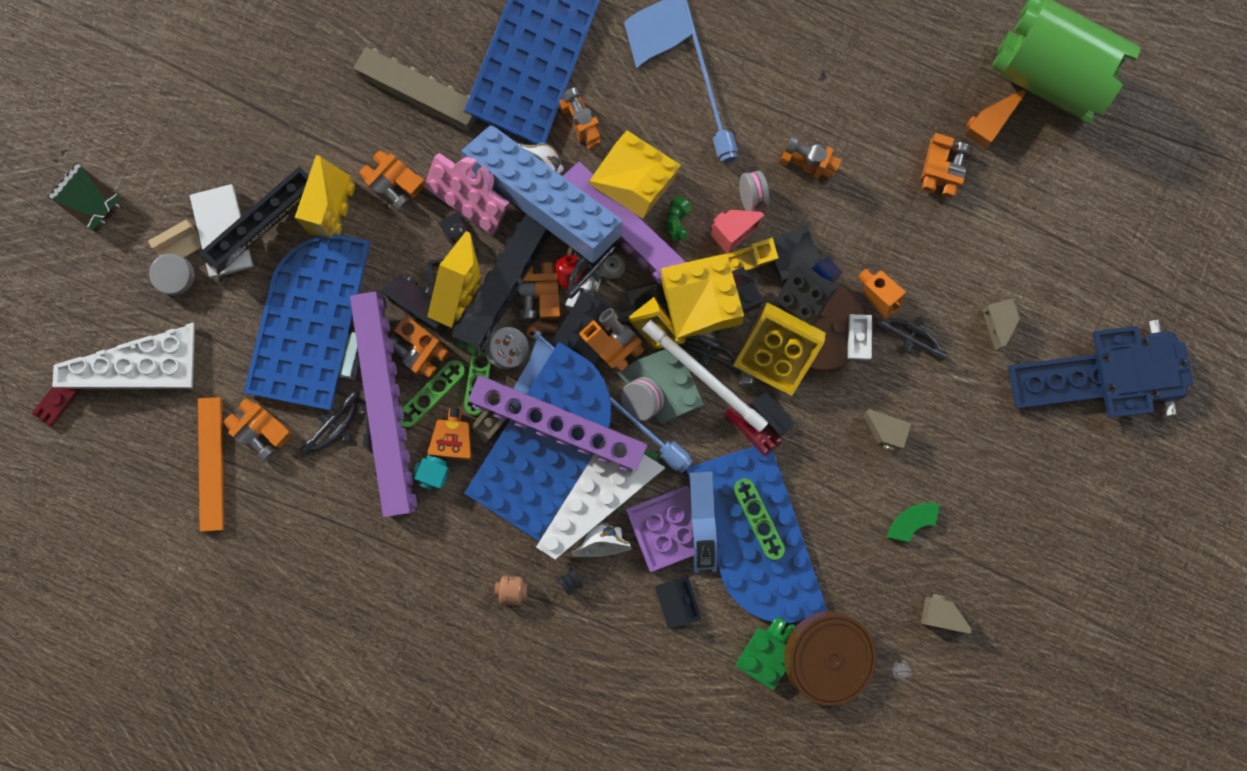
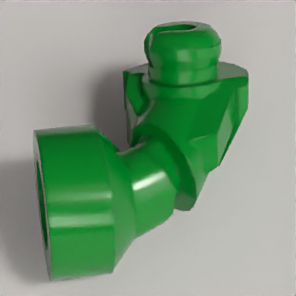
(679, 208)

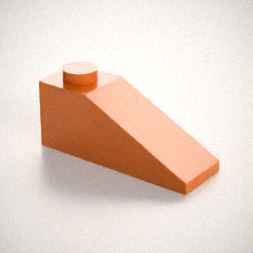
(990, 121)

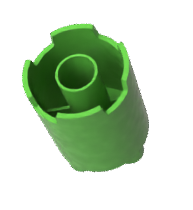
(1064, 58)

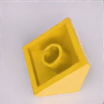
(654, 311)

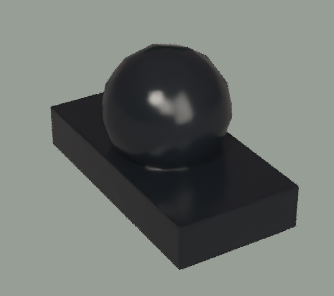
(454, 229)

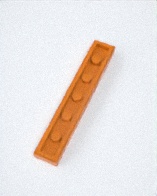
(210, 464)

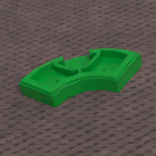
(911, 520)

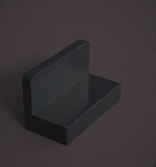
(777, 419)
(678, 602)

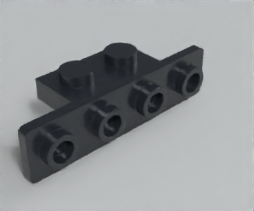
(642, 294)

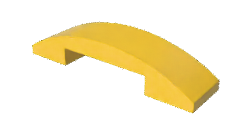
(754, 256)

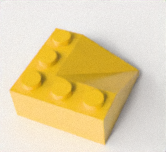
(635, 174)
(324, 199)
(455, 283)
(702, 296)
(779, 349)

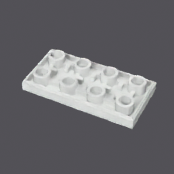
(213, 214)

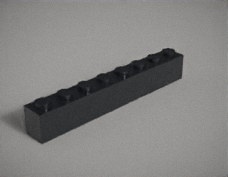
(500, 286)

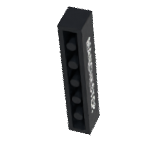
(255, 222)

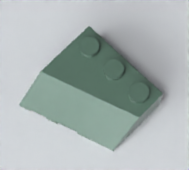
(673, 378)

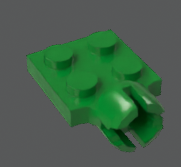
(765, 653)

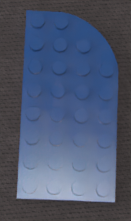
(530, 65)
(308, 322)
(531, 474)
(754, 582)

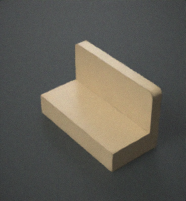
(178, 240)

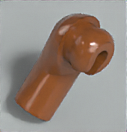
(541, 326)

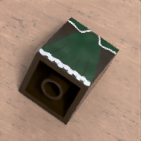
(85, 197)

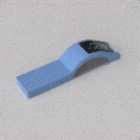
(703, 521)

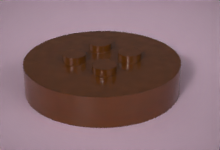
(835, 325)
(830, 658)

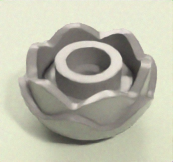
(616, 271)

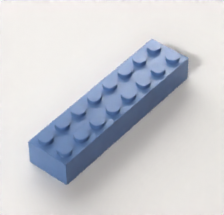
(545, 194)

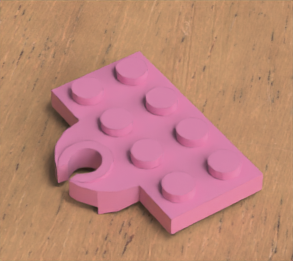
(467, 192)

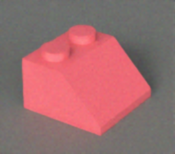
(735, 227)

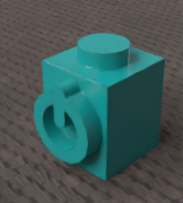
(431, 472)

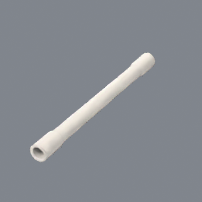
(661, 337)

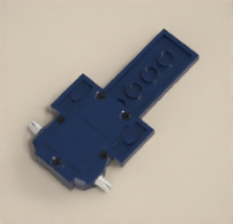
(1123, 372)

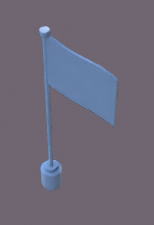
(662, 29)
(671, 454)

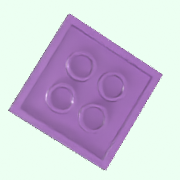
(664, 528)

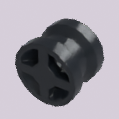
(569, 581)

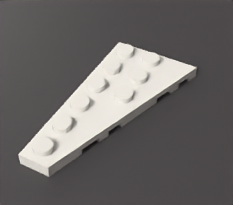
(145, 363)
(593, 498)

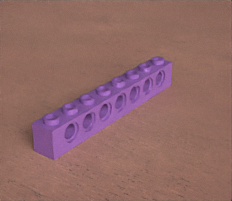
(481, 398)

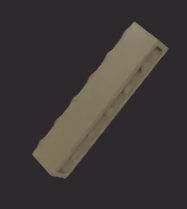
(414, 87)

